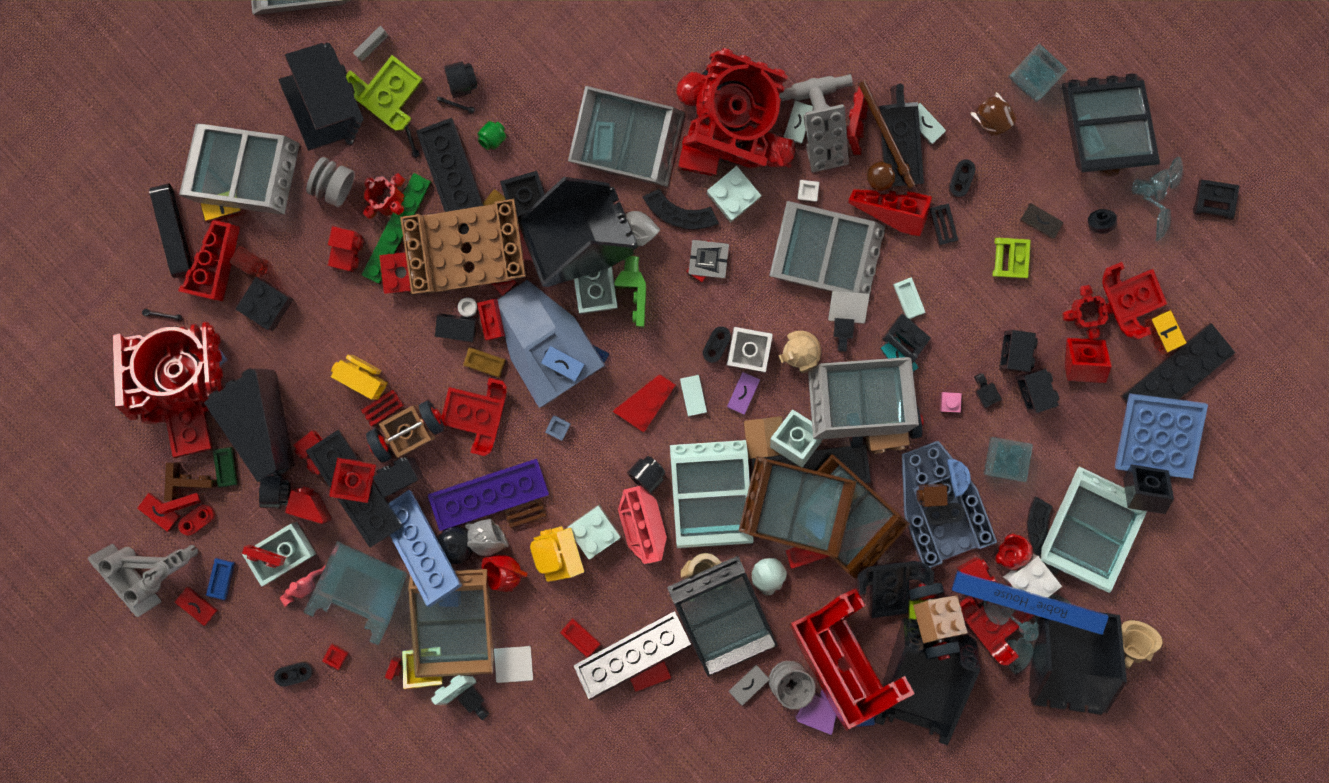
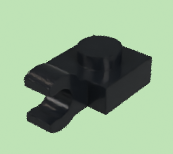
(843, 329)
(987, 392)
(472, 701)

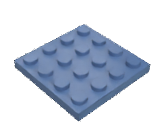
(1161, 434)

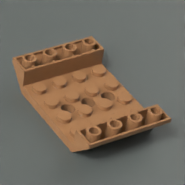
(436, 251)

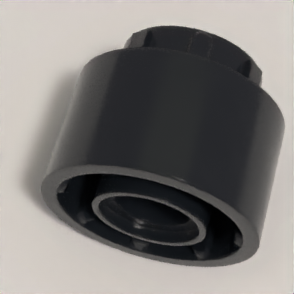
(460, 78)
(647, 473)
(274, 492)

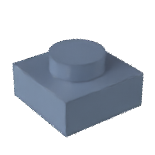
(557, 427)

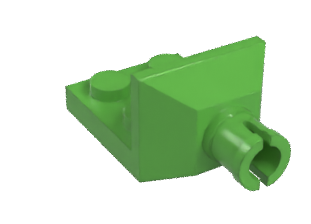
(633, 279)

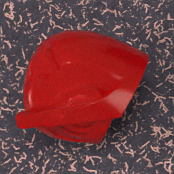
(779, 151)
(503, 572)

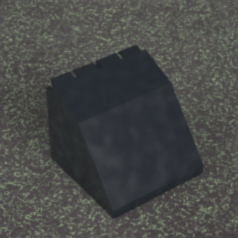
(576, 231)
(1078, 666)

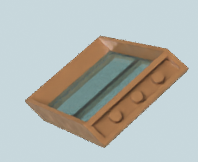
(454, 632)

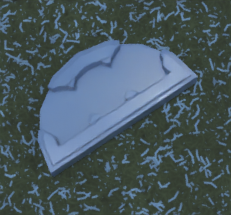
(959, 476)

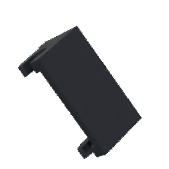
(456, 327)

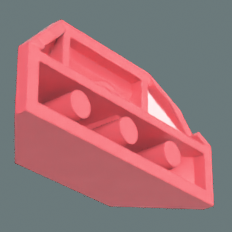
(642, 524)

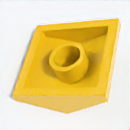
(409, 679)

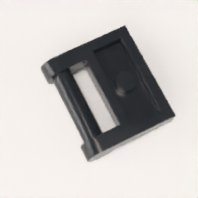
(1219, 193)
(908, 333)

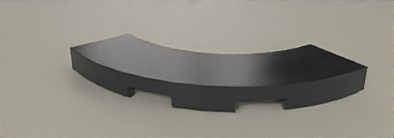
(678, 216)
(1037, 527)

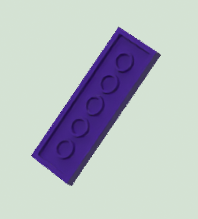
(488, 494)

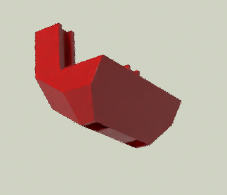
(842, 665)

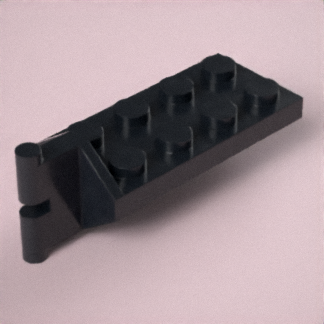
(904, 127)

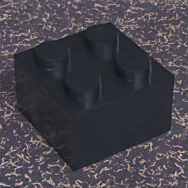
(524, 189)
(264, 304)
(1018, 351)
(1037, 390)
(395, 478)
(1148, 489)

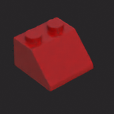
(1087, 360)
(307, 505)

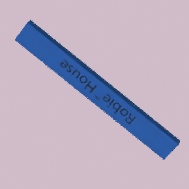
(1029, 602)

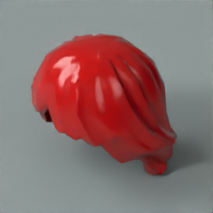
(689, 88)

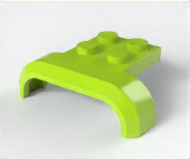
(387, 92)

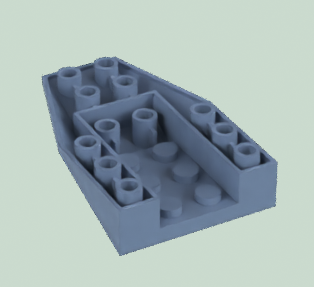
(533, 325)
(946, 540)

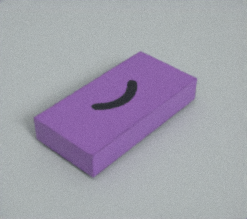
(743, 393)

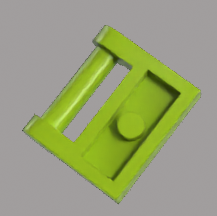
(1018, 258)

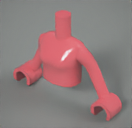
(300, 588)

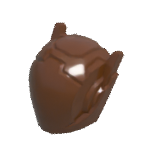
(994, 115)

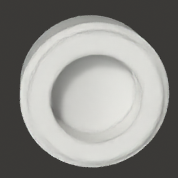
(467, 307)

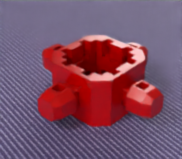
(376, 188)
(1075, 314)

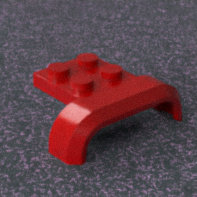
(1132, 298)
(476, 413)
(186, 428)
(992, 634)

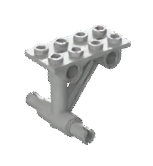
(825, 124)
(138, 592)

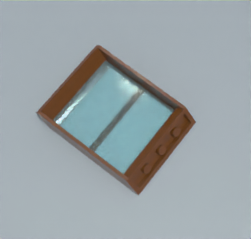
(797, 506)
(870, 523)

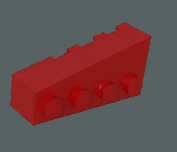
(211, 265)

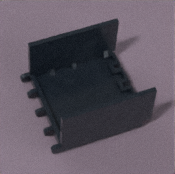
(321, 97)

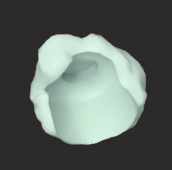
(768, 575)

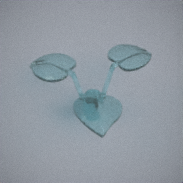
(1158, 186)
(999, 615)

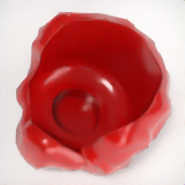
(1014, 552)

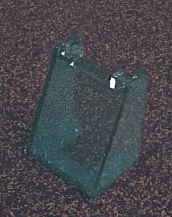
(359, 585)

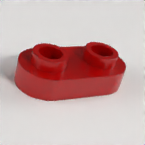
(195, 520)

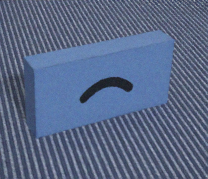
(563, 363)

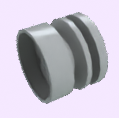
(330, 182)
(801, 687)

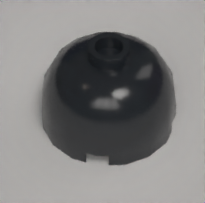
(454, 544)

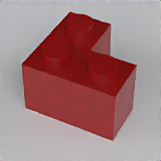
(344, 249)

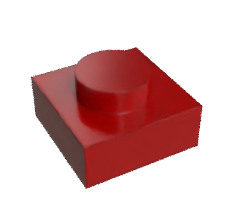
(394, 668)

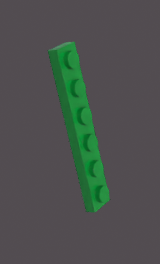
(393, 235)

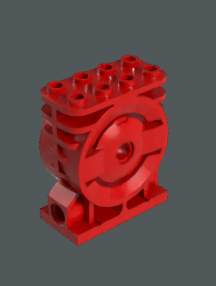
(716, 109)
(143, 358)

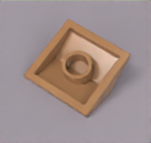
(758, 436)

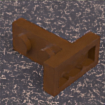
(173, 480)

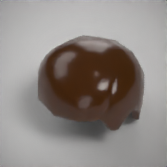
(880, 176)

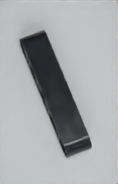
(171, 230)

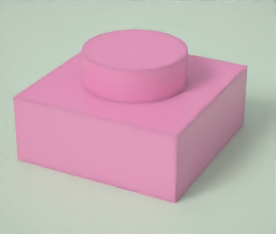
(950, 402)

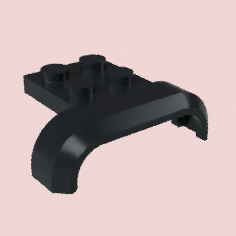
(891, 586)

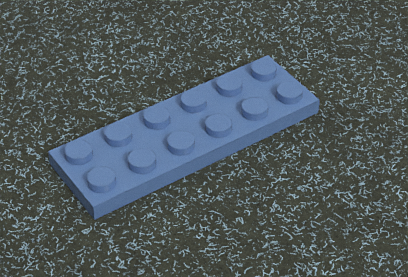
(422, 551)

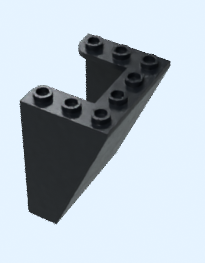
(255, 422)
(938, 685)

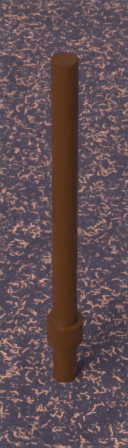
(903, 168)

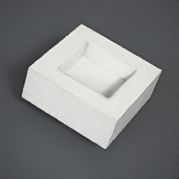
(808, 190)

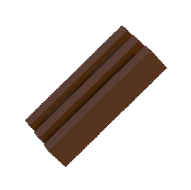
(509, 517)

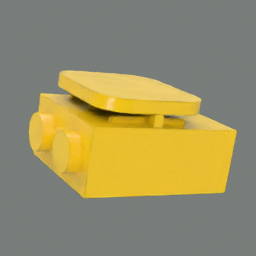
(359, 376)
(556, 554)

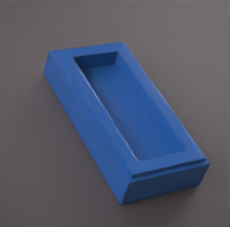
(220, 578)

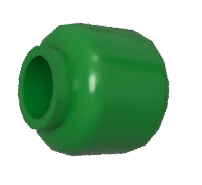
(491, 135)

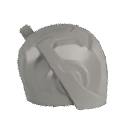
(642, 227)
(486, 538)

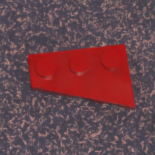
(856, 126)
(645, 403)

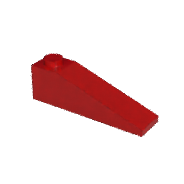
(901, 212)

